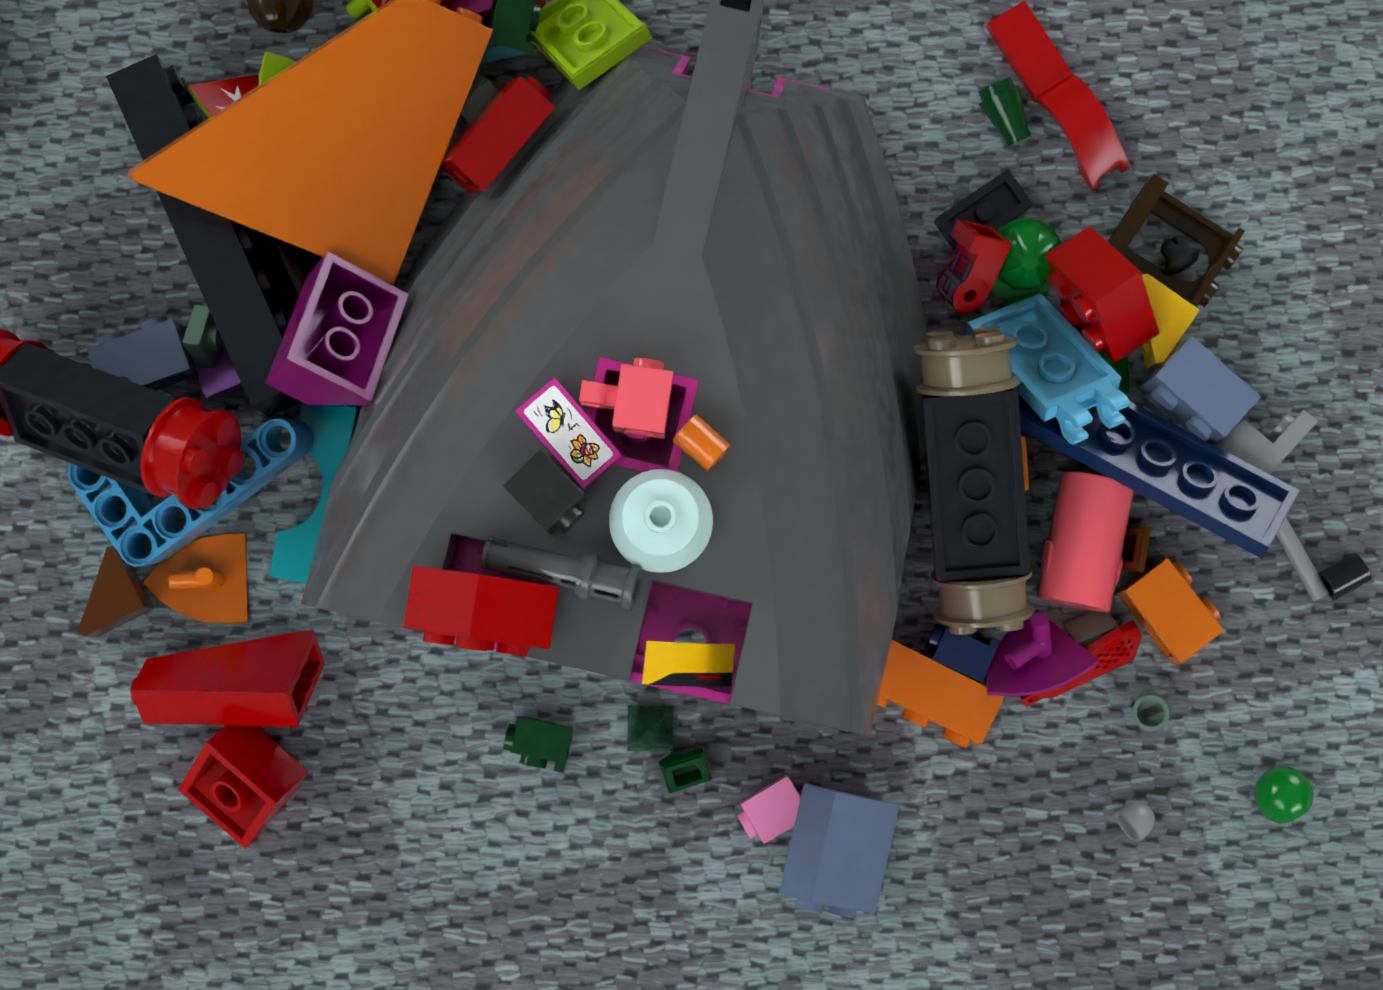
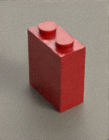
(497, 133)

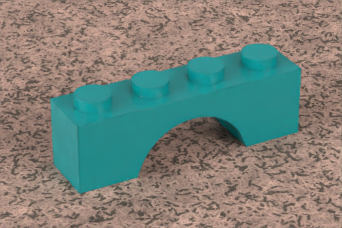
(331, 435)

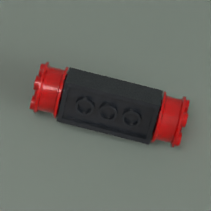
(116, 425)

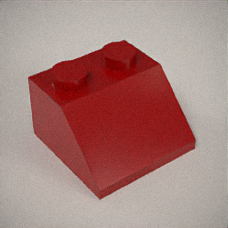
(242, 780)

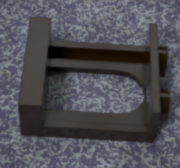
(1218, 242)

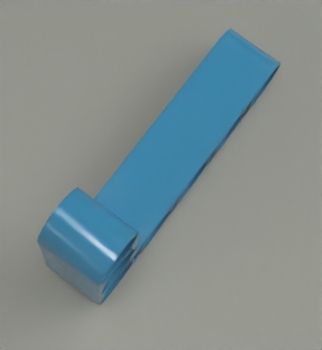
(160, 521)

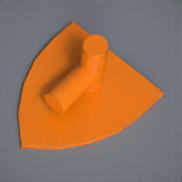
(205, 580)

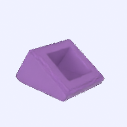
(221, 379)

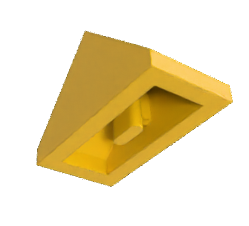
(1172, 318)

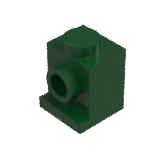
(511, 23)
(539, 742)

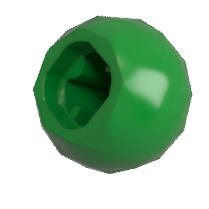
(1283, 794)

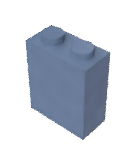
(838, 851)

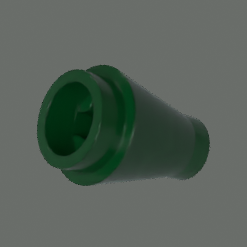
(1005, 110)

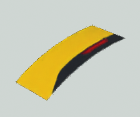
(688, 664)

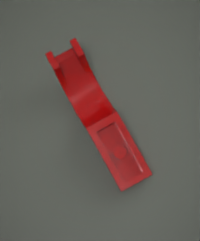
(1059, 92)

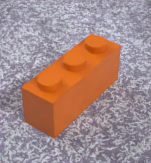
(937, 695)

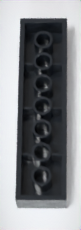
(216, 248)

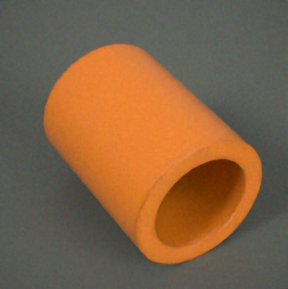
(701, 442)

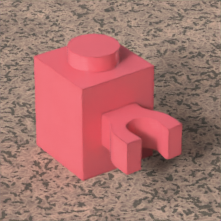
(639, 399)

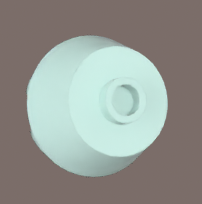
(661, 520)

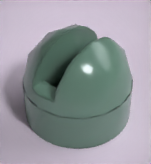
(1156, 720)

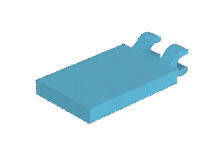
(1057, 367)

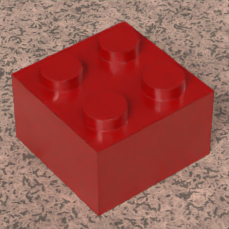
(1101, 294)
(480, 610)

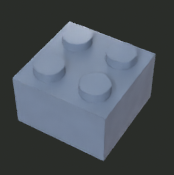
(1198, 392)

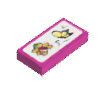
(569, 433)

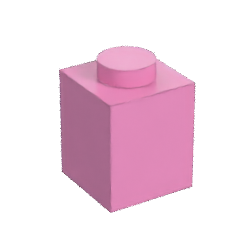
(770, 810)

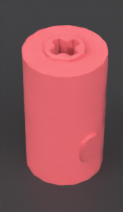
(1085, 542)

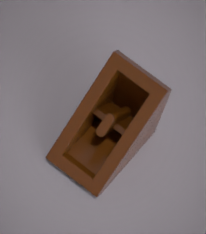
(115, 597)

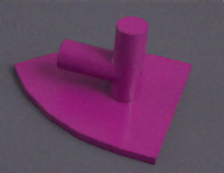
(1036, 659)

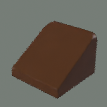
(1135, 549)

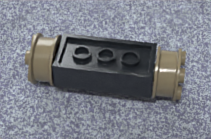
(975, 480)

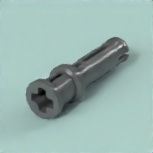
(586, 576)

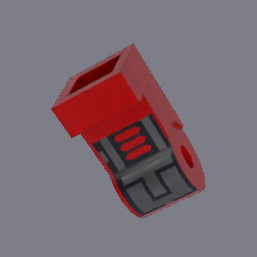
(972, 266)

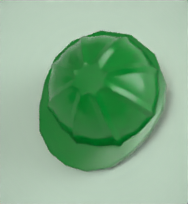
(1025, 266)

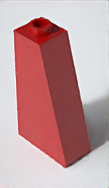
(232, 683)

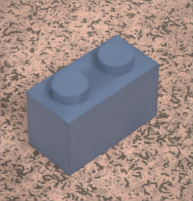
(147, 356)

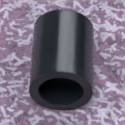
(1345, 576)

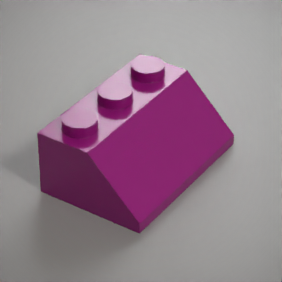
(337, 335)

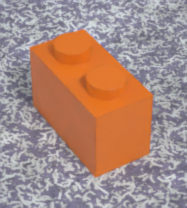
(1171, 610)

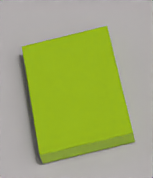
(587, 37)

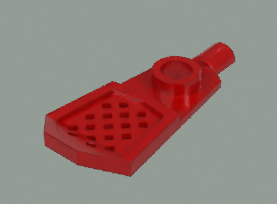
(1112, 652)

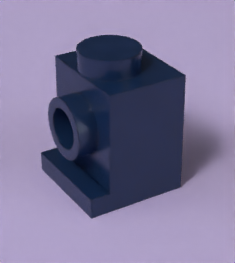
(962, 652)

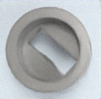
(1135, 820)

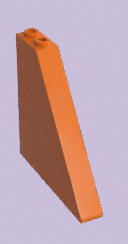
(339, 140)

